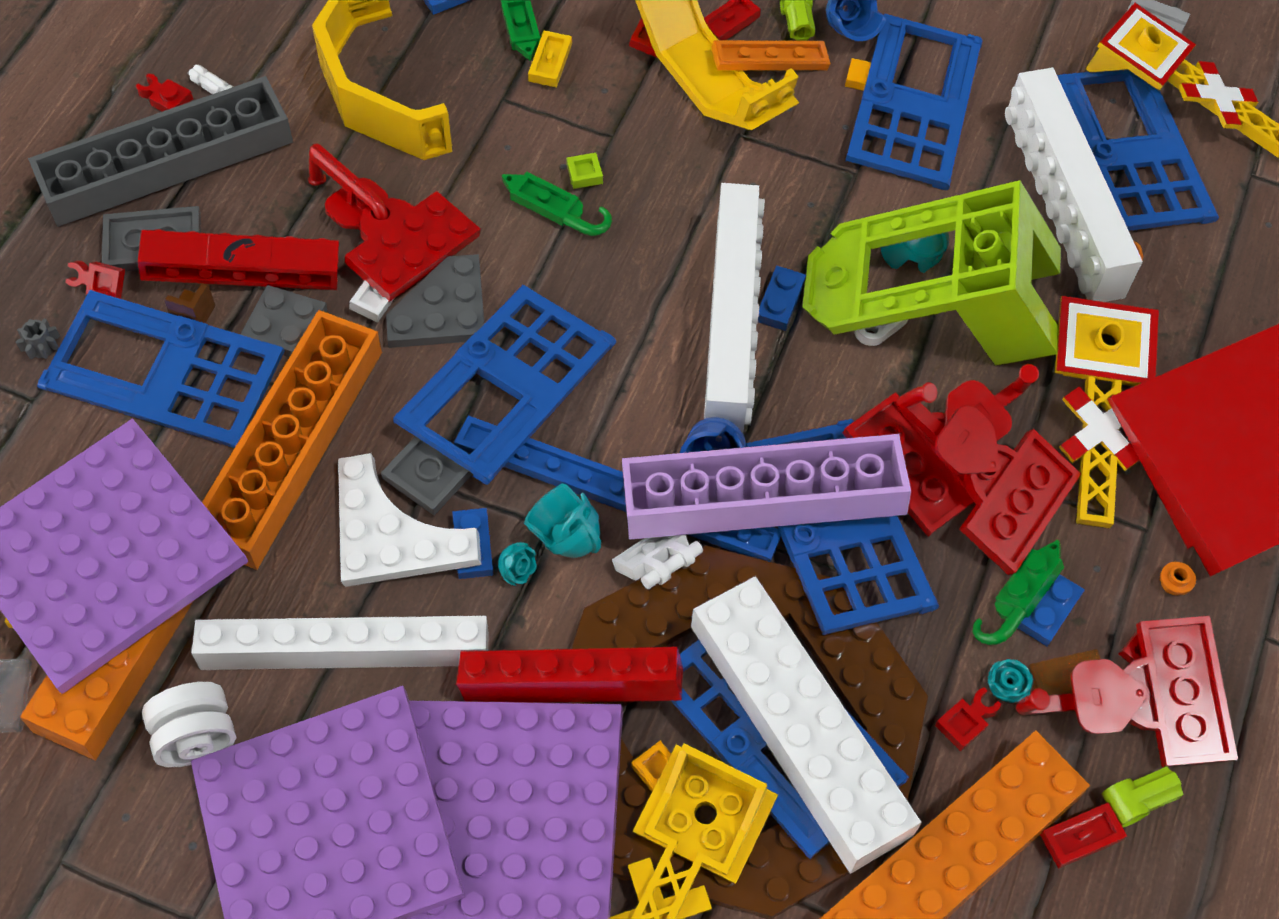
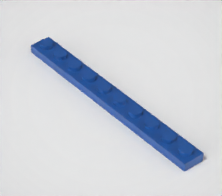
(604, 486)

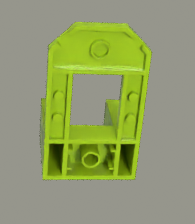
(996, 255)

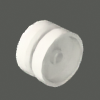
(188, 723)

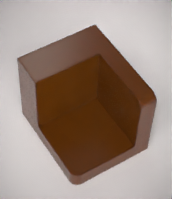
(191, 304)

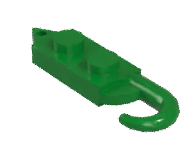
(521, 26)
(553, 203)
(1023, 592)

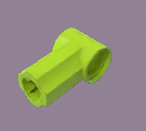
(798, 18)
(1136, 798)

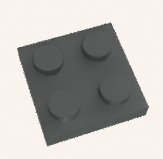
(282, 318)
(425, 475)

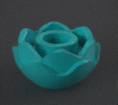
(517, 563)
(1014, 671)

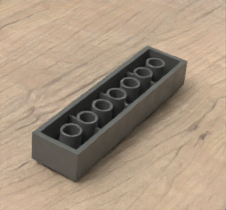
(161, 150)

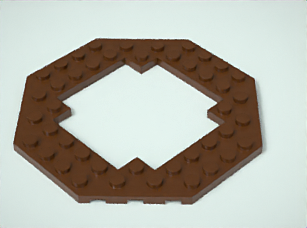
(856, 661)

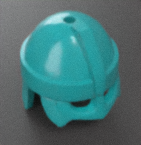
(925, 251)
(565, 523)

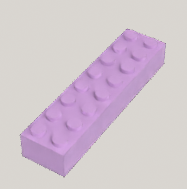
(765, 486)

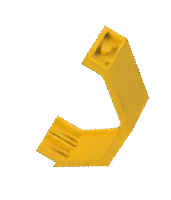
(684, 48)
(416, 132)

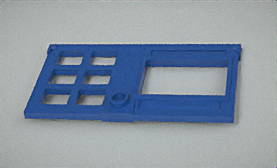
(927, 108)
(1158, 148)
(169, 372)
(535, 391)
(831, 537)
(743, 747)

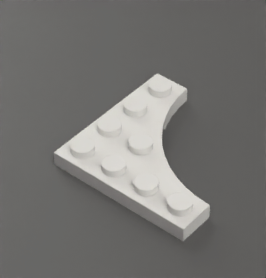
(383, 541)

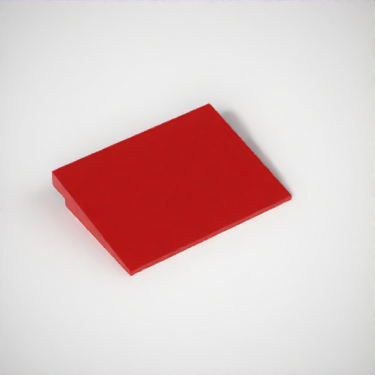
(1213, 447)

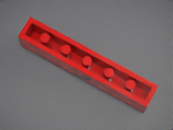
(238, 259)
(571, 675)

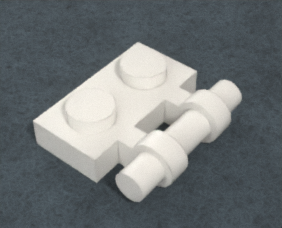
(657, 559)

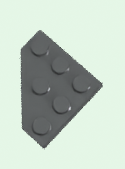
(441, 307)

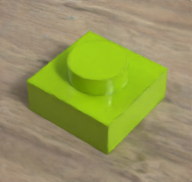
(584, 170)

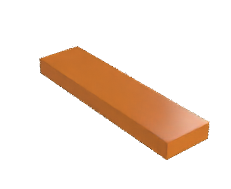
(770, 55)

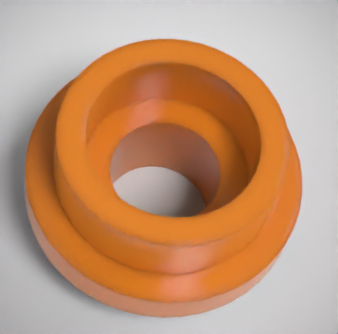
(1174, 586)

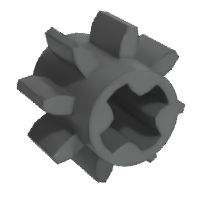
(38, 338)

